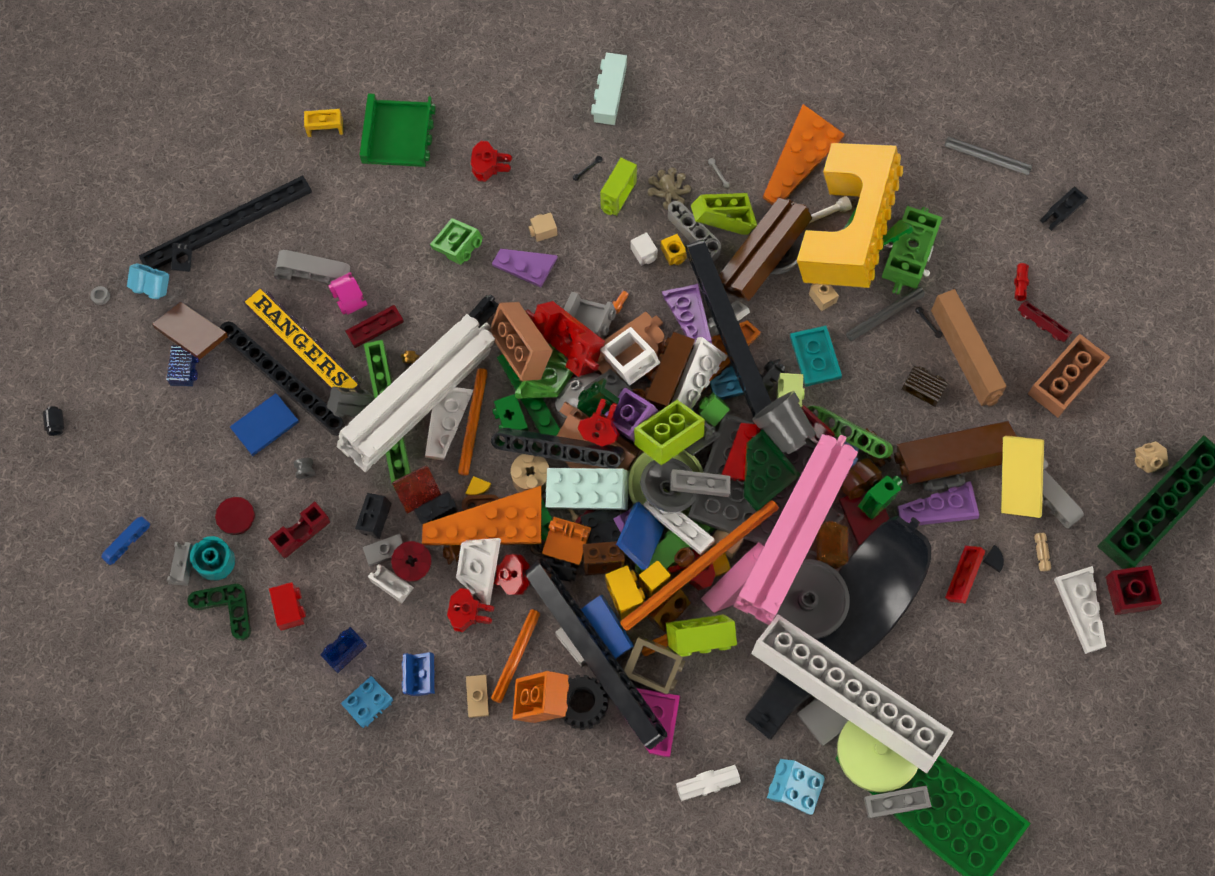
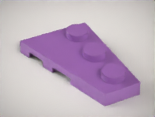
(525, 265)

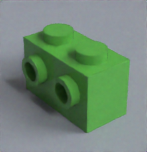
(712, 409)

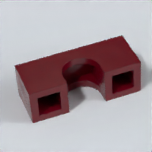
(310, 523)

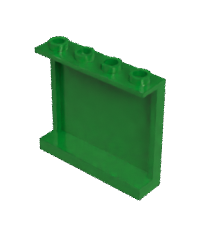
(397, 132)

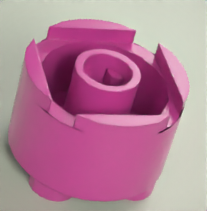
(348, 294)

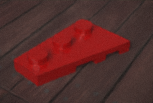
(736, 459)

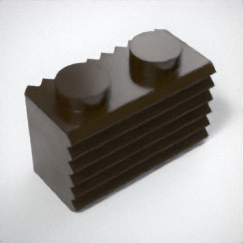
(925, 385)

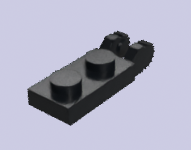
(1065, 207)

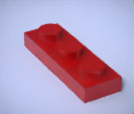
(965, 574)

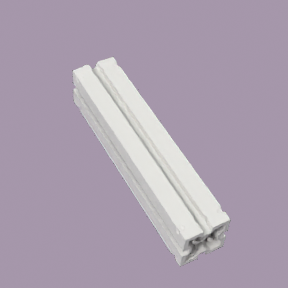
(415, 392)

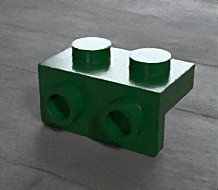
(590, 398)

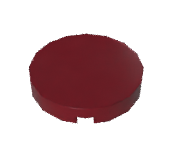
(235, 515)

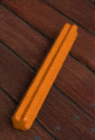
(515, 656)

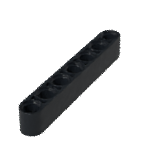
(549, 451)

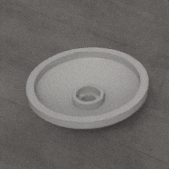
(573, 389)

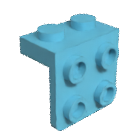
(796, 786)

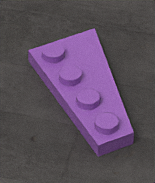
(689, 311)
(948, 506)

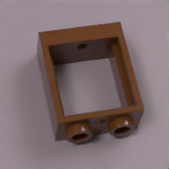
(602, 554)

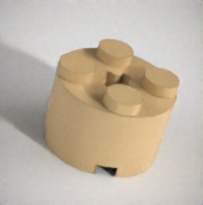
(527, 464)

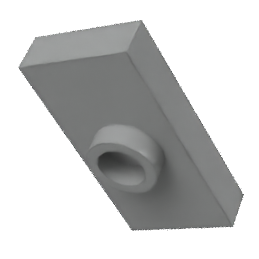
(382, 550)

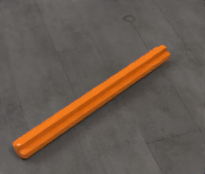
(472, 423)

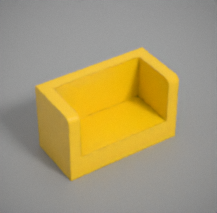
(323, 120)
(654, 578)

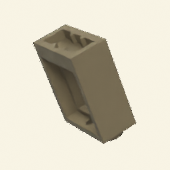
(633, 659)

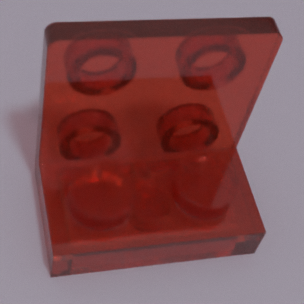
(416, 488)

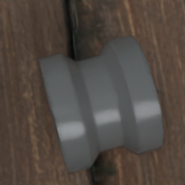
(304, 468)

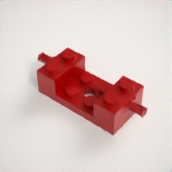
(555, 326)

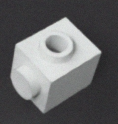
(644, 249)

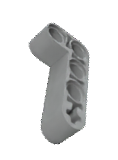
(696, 229)
(308, 266)
(1059, 502)

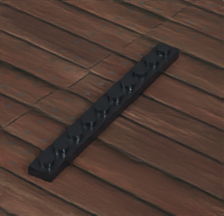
(228, 222)

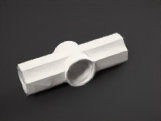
(708, 782)

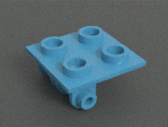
(367, 702)

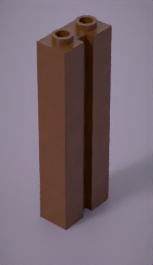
(764, 248)
(952, 452)

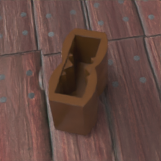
(861, 478)

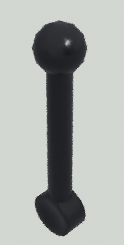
(598, 159)
(938, 334)

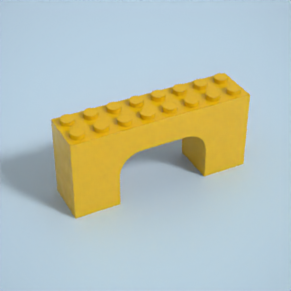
(852, 253)

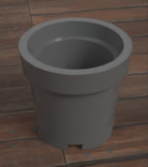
(785, 423)

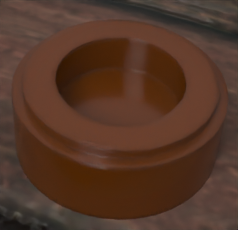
(684, 557)

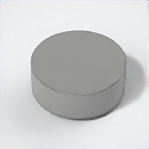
(100, 295)

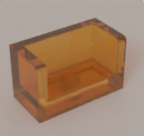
(832, 544)

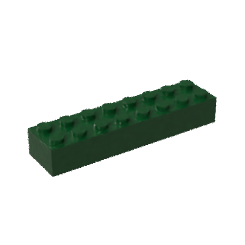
(1162, 506)

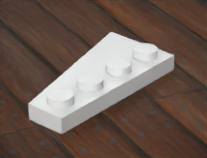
(699, 369)
(445, 422)
(1080, 600)

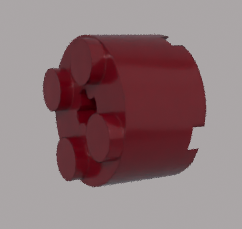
(401, 556)

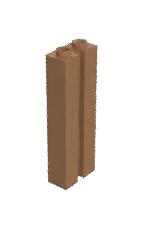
(968, 348)

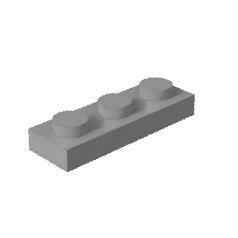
(700, 483)
(897, 802)

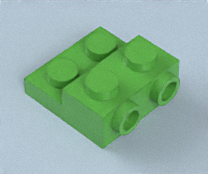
(457, 241)

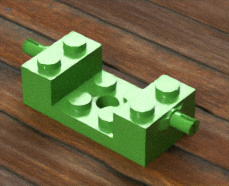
(908, 263)

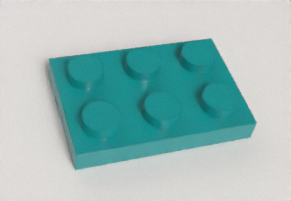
(815, 356)

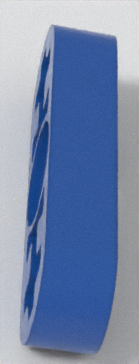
(128, 536)

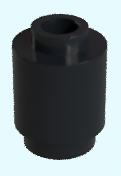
(53, 421)

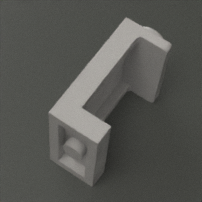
(591, 314)

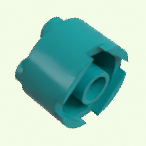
(220, 553)

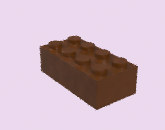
(669, 371)

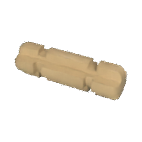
(1042, 552)

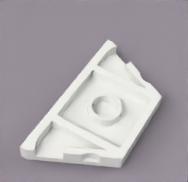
(478, 566)

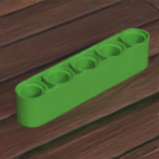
(857, 433)

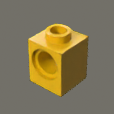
(673, 243)

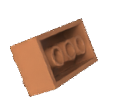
(520, 341)
(1068, 375)

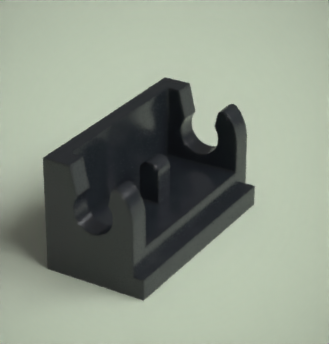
(373, 515)

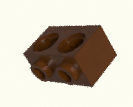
(669, 610)

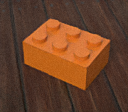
(540, 697)

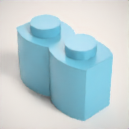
(147, 280)

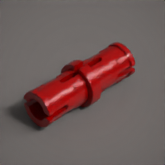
(1021, 282)

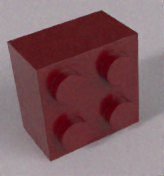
(1133, 590)

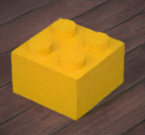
(624, 590)

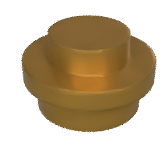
(409, 357)

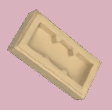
(477, 696)

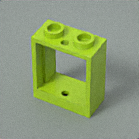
(618, 187)

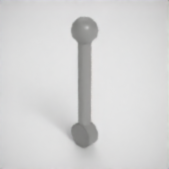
(711, 161)

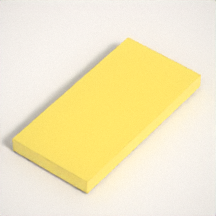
(1022, 476)

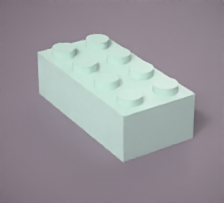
(587, 488)

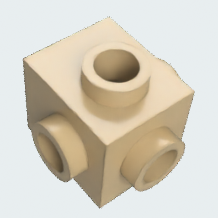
(1151, 457)

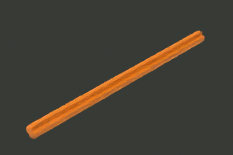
(699, 565)

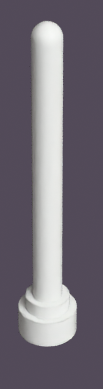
(842, 205)

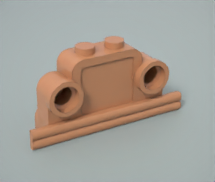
(648, 330)
(570, 430)

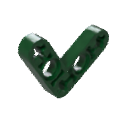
(233, 603)

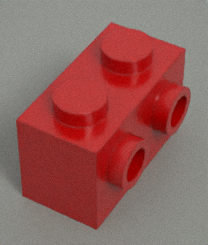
(287, 606)

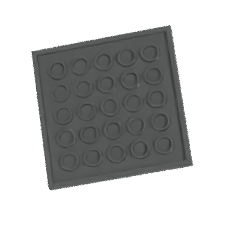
(732, 511)

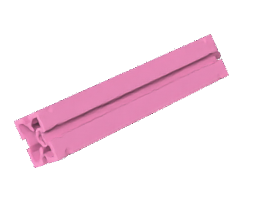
(796, 528)

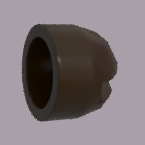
(540, 546)

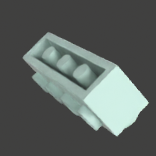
(610, 88)

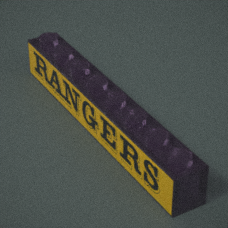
(299, 342)

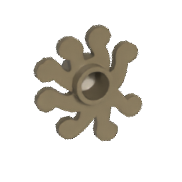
(668, 187)

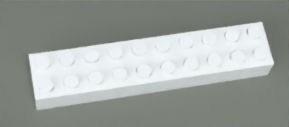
(852, 693)

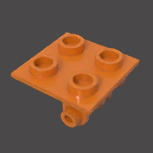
(566, 540)

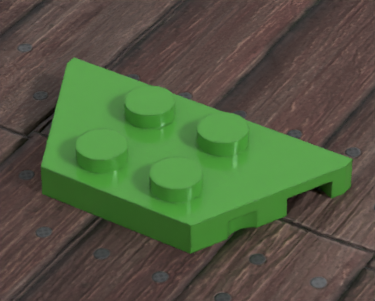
(551, 382)

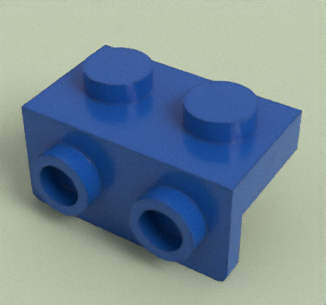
(418, 674)

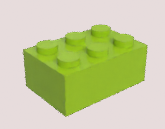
(669, 432)
(701, 634)

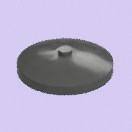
(816, 599)

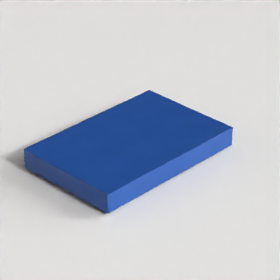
(264, 424)
(640, 535)
(607, 626)

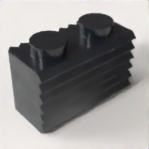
(436, 508)

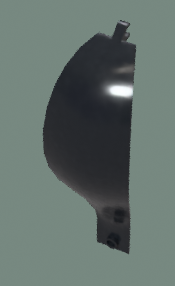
(881, 585)

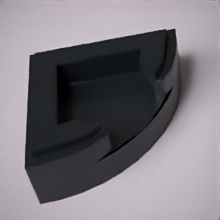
(995, 559)

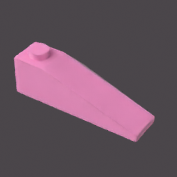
(728, 588)

